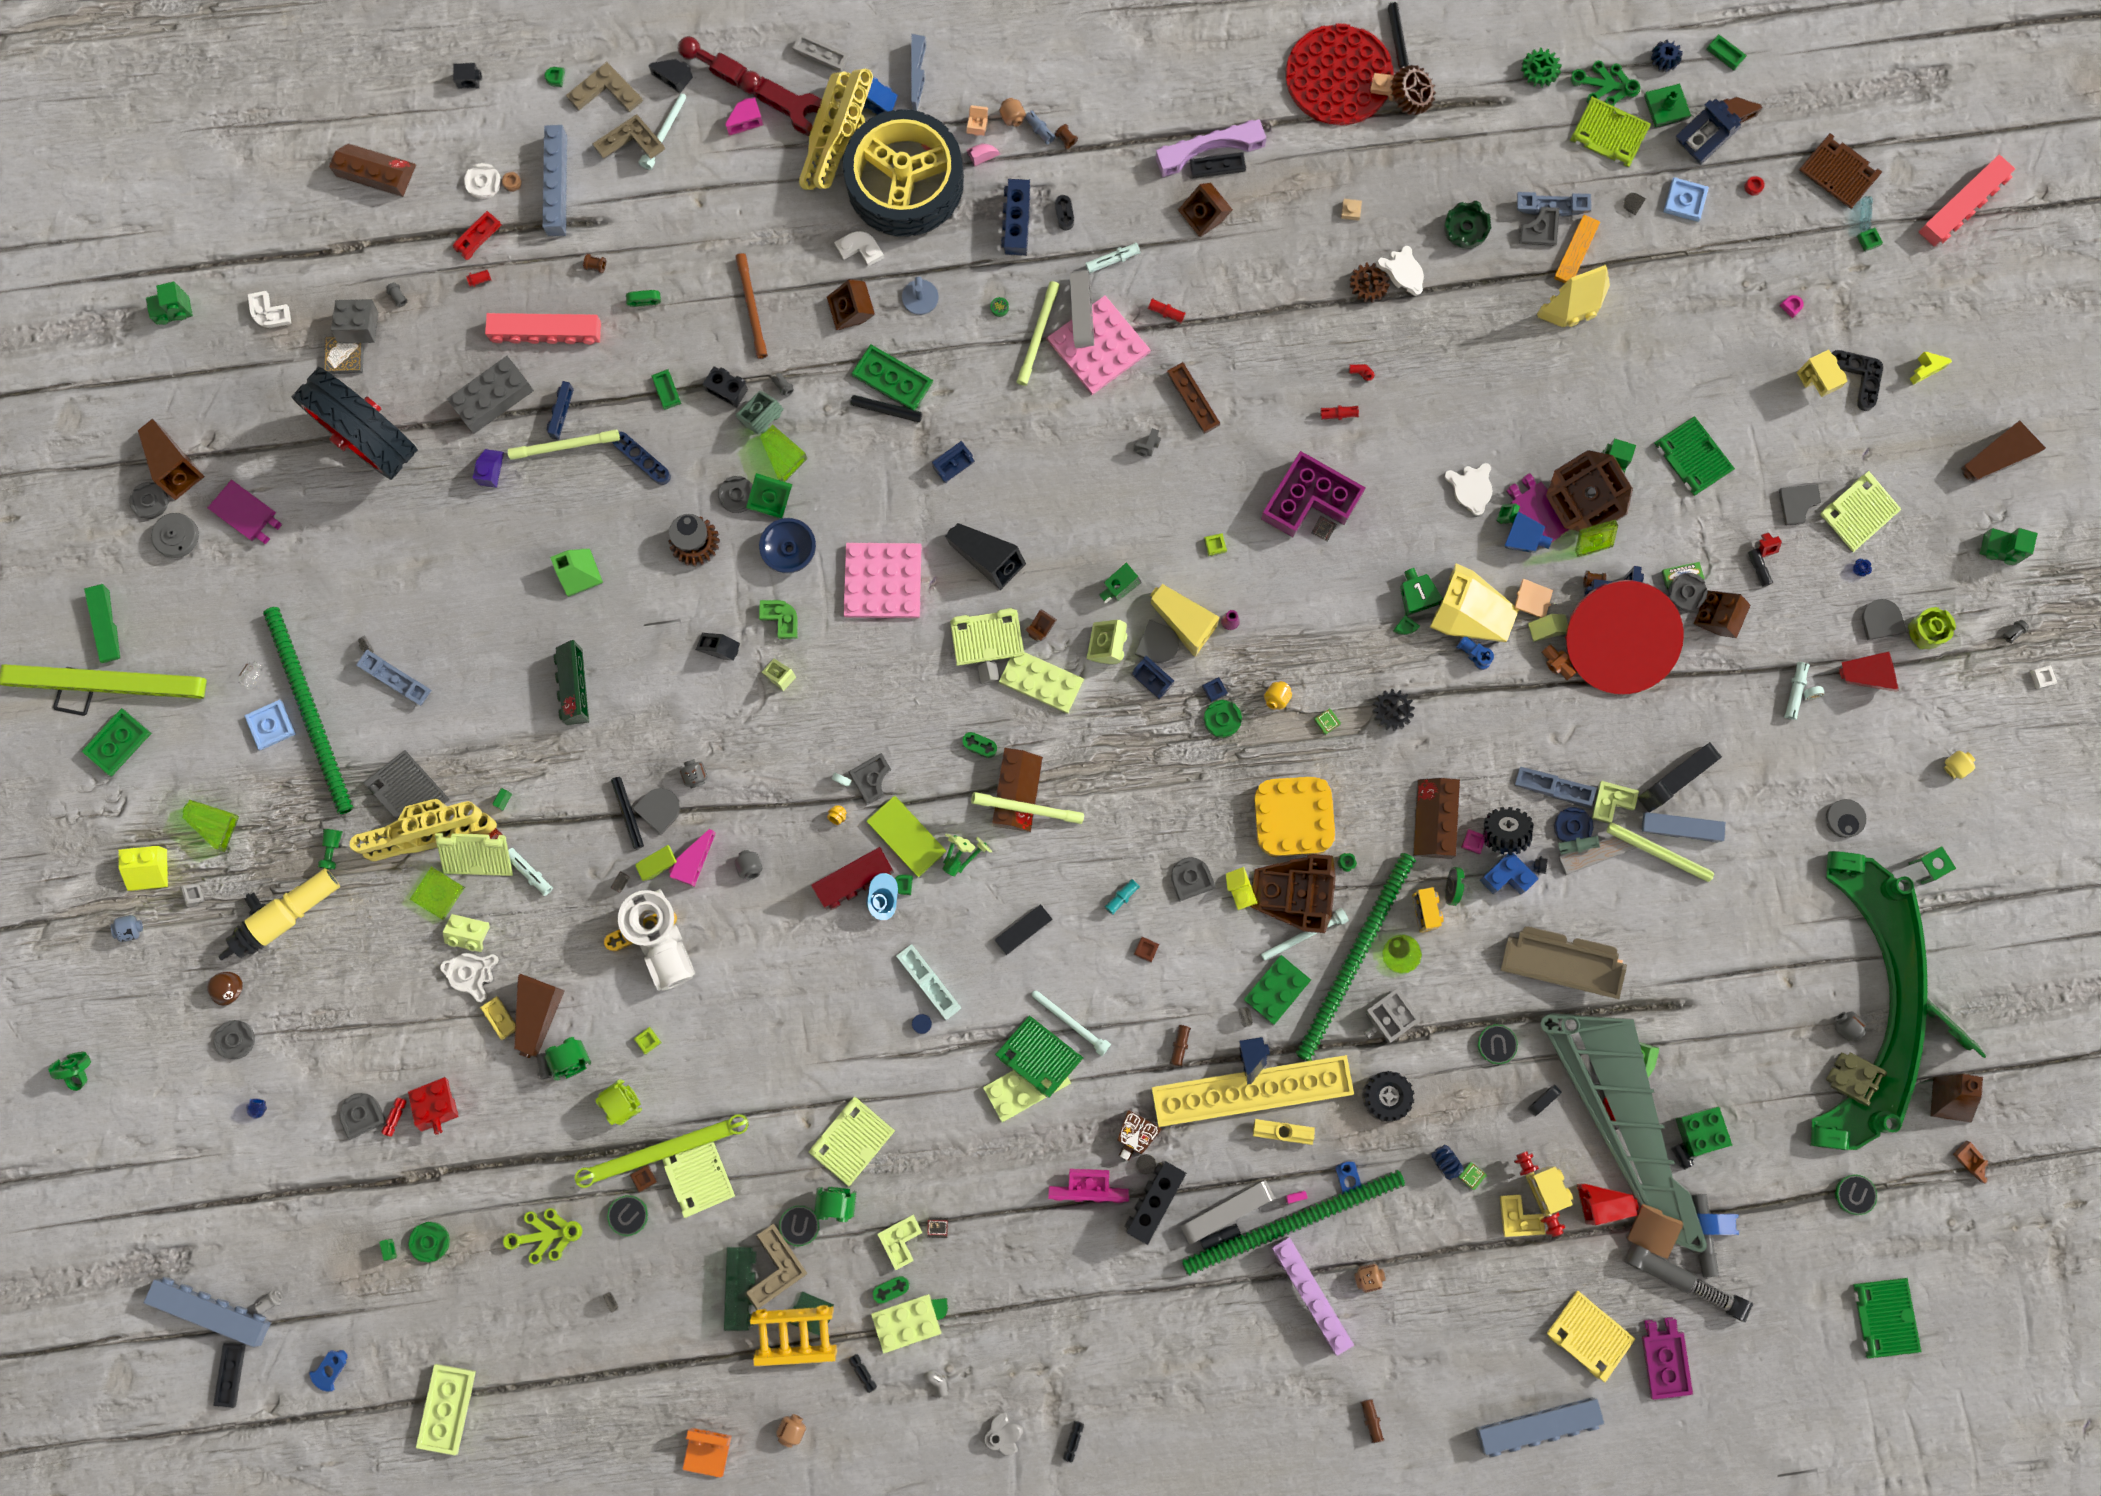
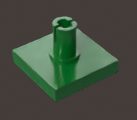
(1667, 105)
(769, 496)

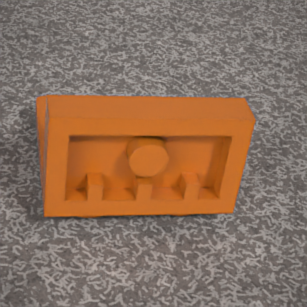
(706, 1452)

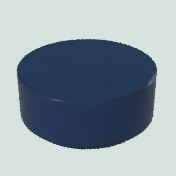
(921, 1024)

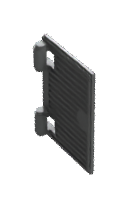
(404, 785)

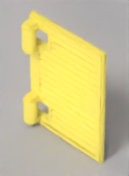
(1591, 1336)

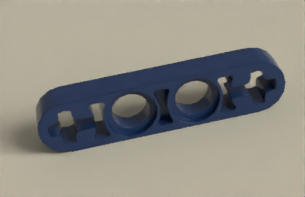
(641, 458)

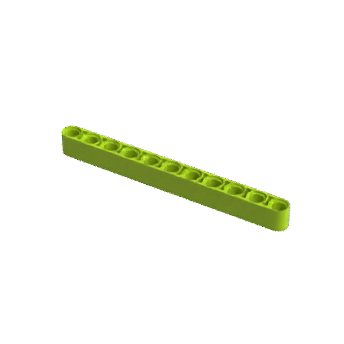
(102, 681)

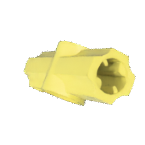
(1296, 1134)

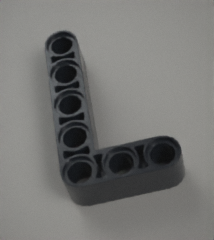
(1679, 777)

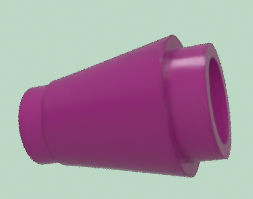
(1230, 624)

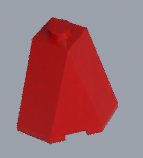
(1871, 671)
(1605, 1205)

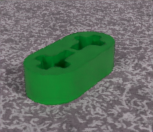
(643, 298)
(977, 748)
(888, 1285)

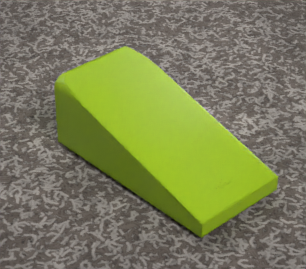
(655, 863)

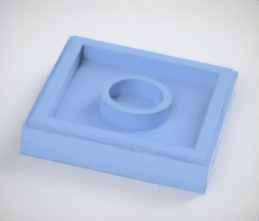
(1685, 199)
(270, 725)

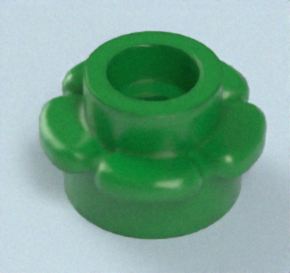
(1349, 857)

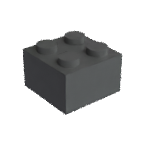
(354, 321)

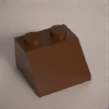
(1205, 209)
(850, 304)

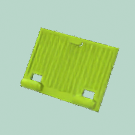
(1610, 131)

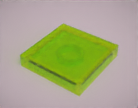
(1596, 538)
(437, 893)

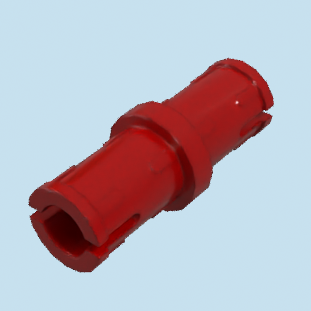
(1166, 310)
(1340, 412)

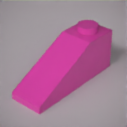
(692, 860)

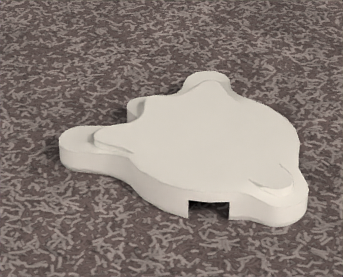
(1403, 270)
(1472, 488)
(469, 973)

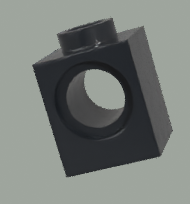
(466, 75)

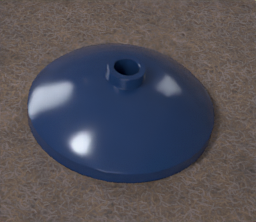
(785, 534)

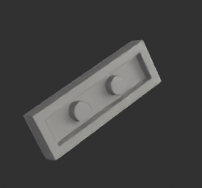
(821, 52)

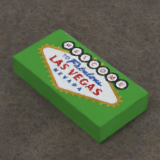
(1670, 573)

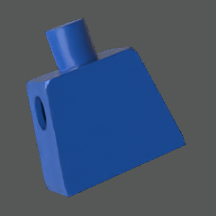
(1527, 535)

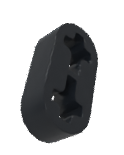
(1061, 213)
(1544, 1100)

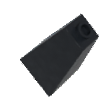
(988, 554)

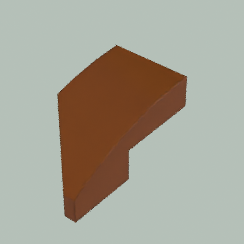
(1972, 1160)

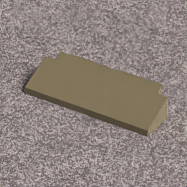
(1576, 965)

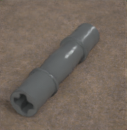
(1707, 1257)

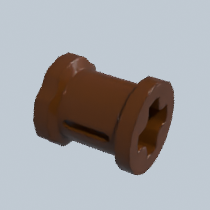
(1066, 136)
(594, 263)
(1589, 577)

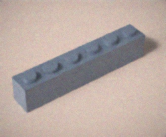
(555, 180)
(207, 1312)
(1540, 1426)

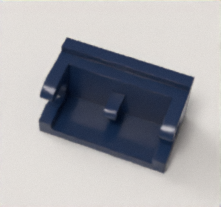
(953, 462)
(1152, 677)

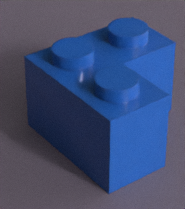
(880, 98)
(1509, 870)

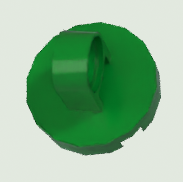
(71, 1067)

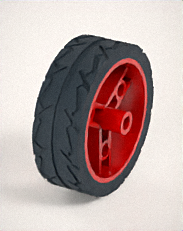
(354, 423)

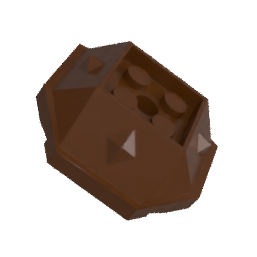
(1576, 477)

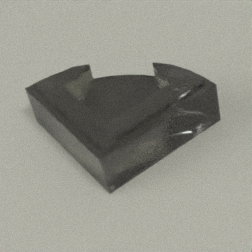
(364, 644)

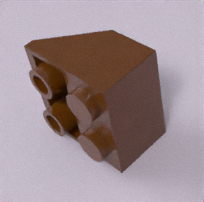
(1722, 613)

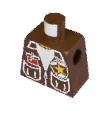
(1136, 1135)

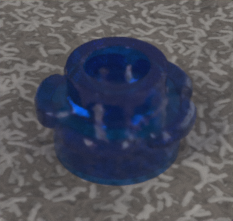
(1862, 572)

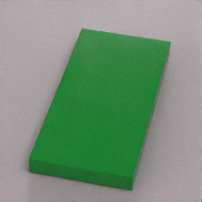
(892, 377)

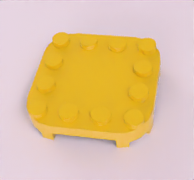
(1294, 816)

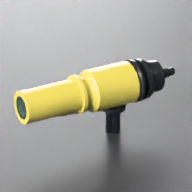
(278, 916)

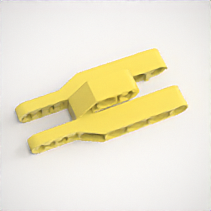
(837, 127)
(413, 828)

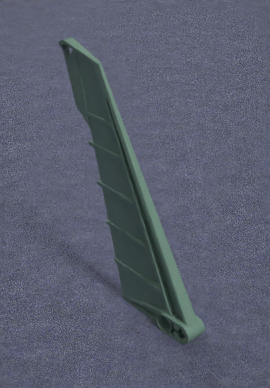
(1624, 1079)

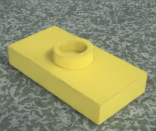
(499, 1018)

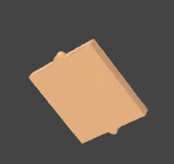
(1533, 598)

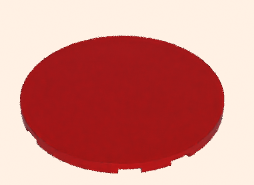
(1334, 72)
(1624, 637)

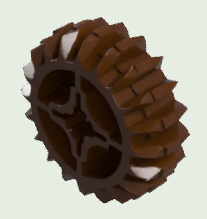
(1413, 90)
(696, 556)

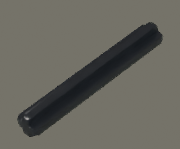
(1398, 36)
(886, 408)
(627, 812)

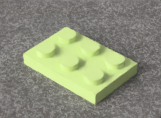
(906, 1323)

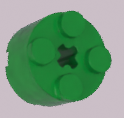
(567, 1058)
(835, 1203)

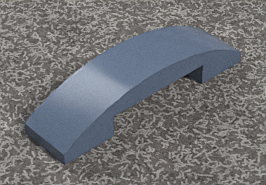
(1575, 205)
(393, 677)

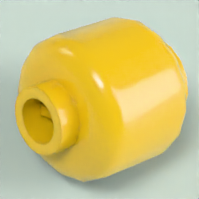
(1278, 695)

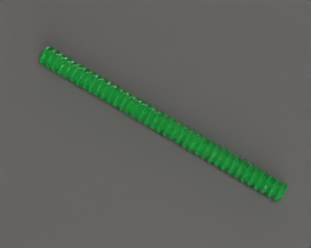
(308, 711)
(1355, 958)
(1293, 1222)

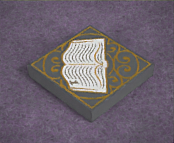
(343, 357)

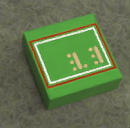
(1327, 721)
(1472, 1176)

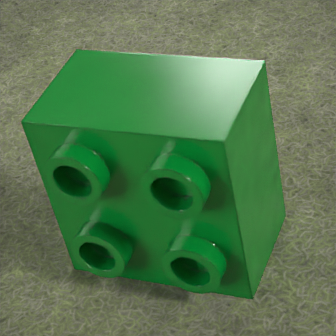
(1703, 1131)

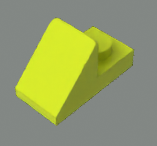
(1931, 364)
(1241, 888)

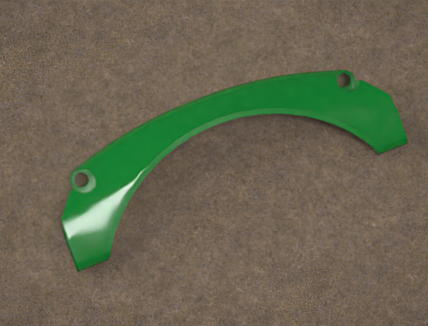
(1900, 935)

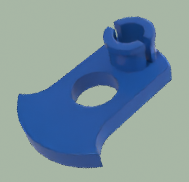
(1351, 1172)
(336, 1361)

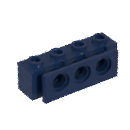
(1017, 217)

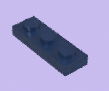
(560, 410)

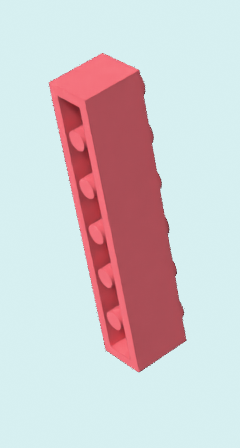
(1965, 202)
(543, 328)

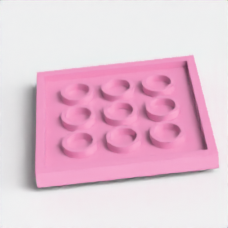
(1113, 352)
(882, 580)

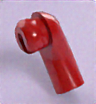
(1363, 370)

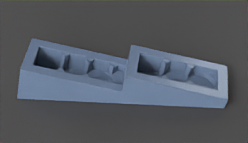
(918, 48)
(1556, 787)
(1683, 827)

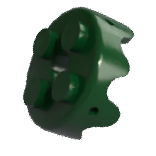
(1475, 216)

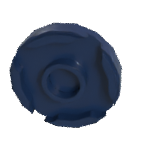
(1573, 824)

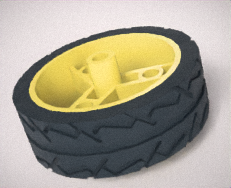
(869, 145)

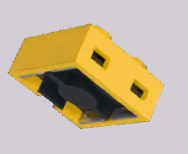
(1426, 909)

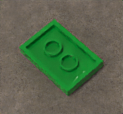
(116, 742)
(1277, 990)

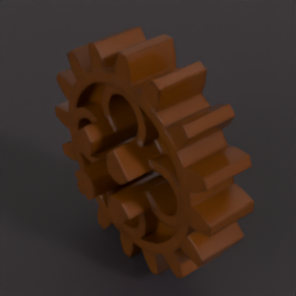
(1361, 275)

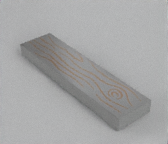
(1608, 848)

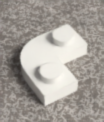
(862, 243)
(266, 315)

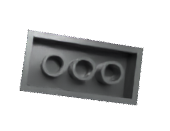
(490, 394)

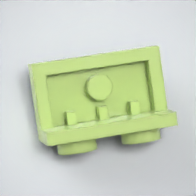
(465, 933)

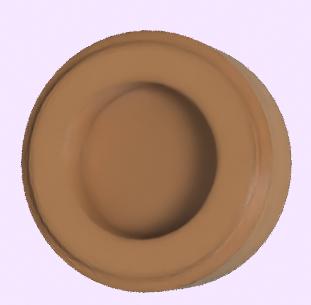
(511, 181)

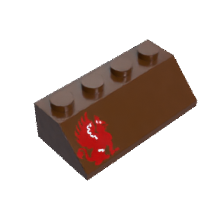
(372, 169)
(1018, 783)
(1436, 818)

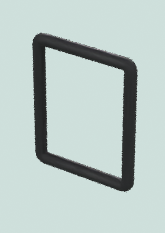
(72, 711)

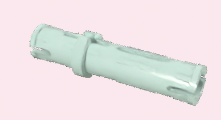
(1114, 257)
(1798, 684)
(543, 887)

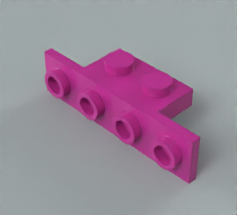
(1088, 1185)

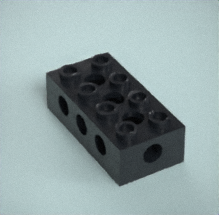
(1145, 1232)

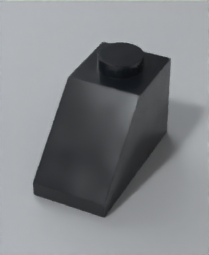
(672, 73)
(718, 646)

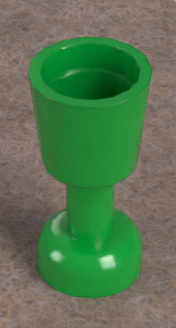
(330, 840)

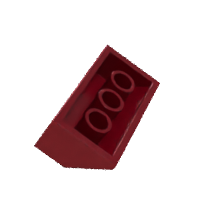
(851, 879)

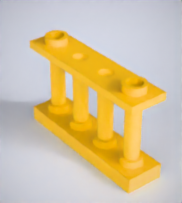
(793, 1355)

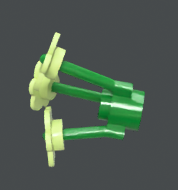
(952, 865)

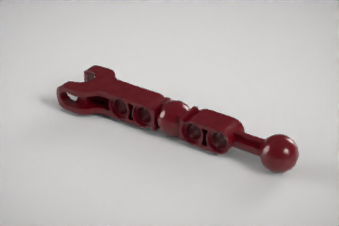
(765, 90)

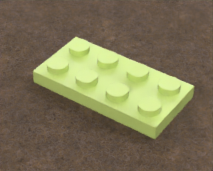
(1042, 681)
(1015, 1094)
(445, 1409)

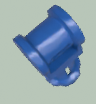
(1476, 652)

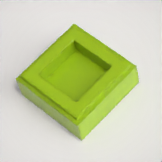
(1215, 544)
(647, 1040)

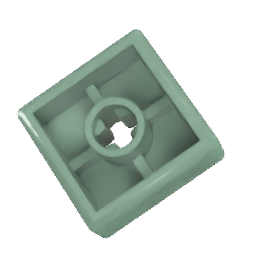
(759, 412)

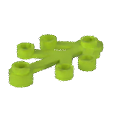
(547, 1235)

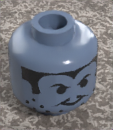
(126, 928)

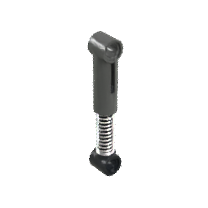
(1687, 1282)

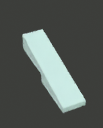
(928, 982)

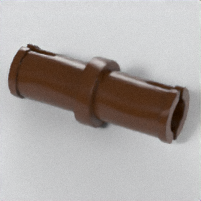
(1180, 1045)
(1372, 1421)

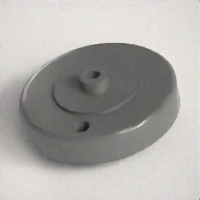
(174, 535)

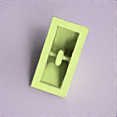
(1548, 627)
(779, 674)

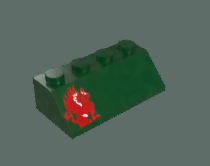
(572, 683)

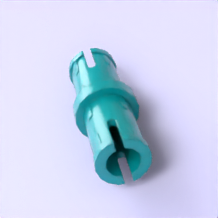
(1122, 897)

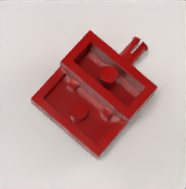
(432, 1105)

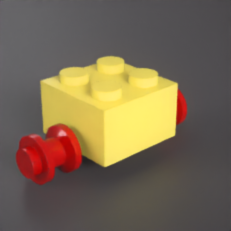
(1548, 1191)

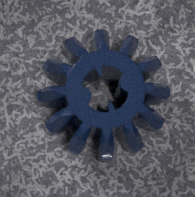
(1666, 55)
(1447, 1162)

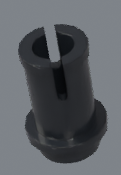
(1683, 1156)

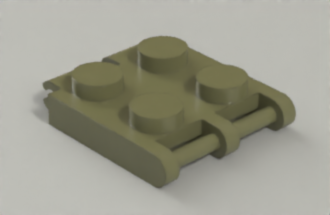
(1855, 1077)

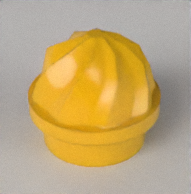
(837, 815)

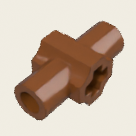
(1558, 662)

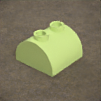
(1107, 642)

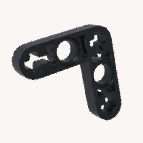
(1864, 370)

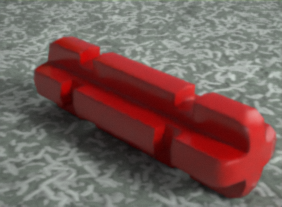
(393, 1117)

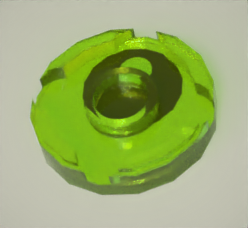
(1401, 954)

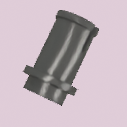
(394, 290)
(785, 387)
(2013, 633)
(544, 1071)

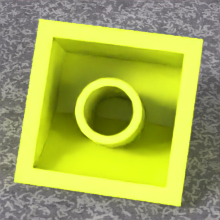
(143, 867)

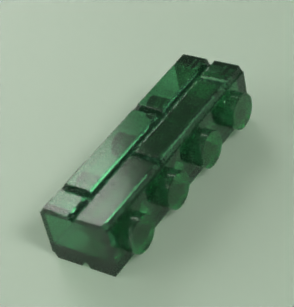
(738, 1282)

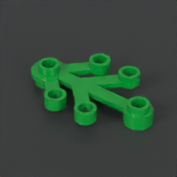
(1607, 83)

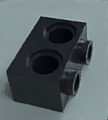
(723, 389)

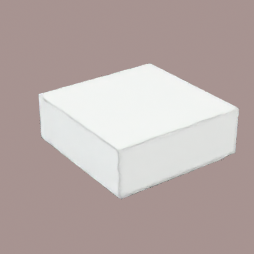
(2043, 677)

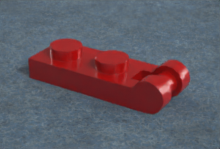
(476, 235)

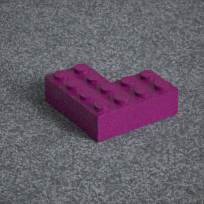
(1308, 486)

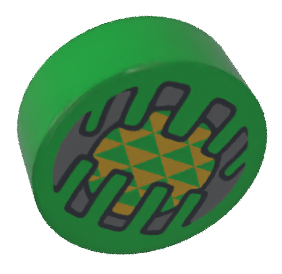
(999, 307)

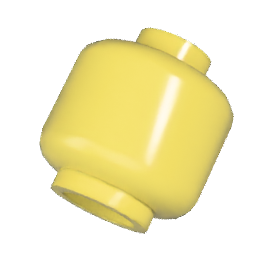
(1959, 764)

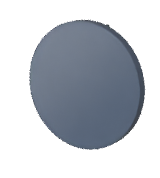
(920, 296)

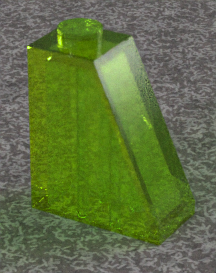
(782, 453)
(211, 823)

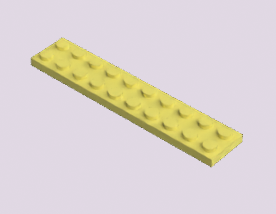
(1270, 1089)

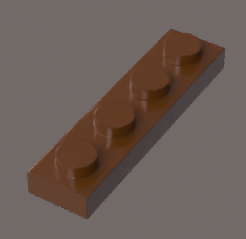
(1193, 398)

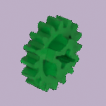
(1541, 67)

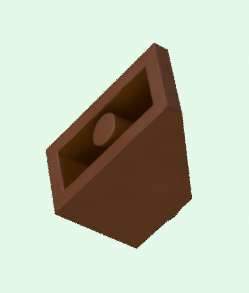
(1743, 108)

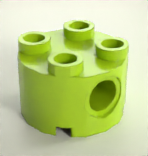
(1931, 628)
(619, 1103)

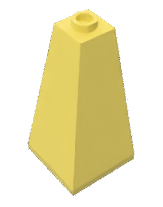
(1186, 618)

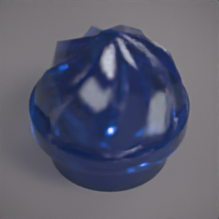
(256, 1108)

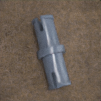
(1039, 127)

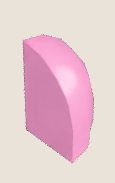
(982, 153)

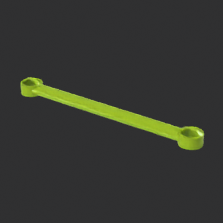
(661, 1151)

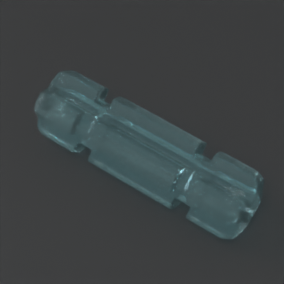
(1866, 213)

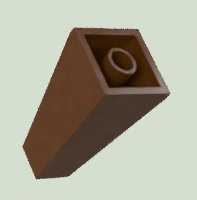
(2005, 451)
(167, 462)
(534, 1013)
(1956, 1096)

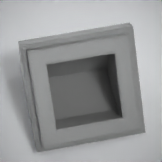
(988, 672)
(192, 894)

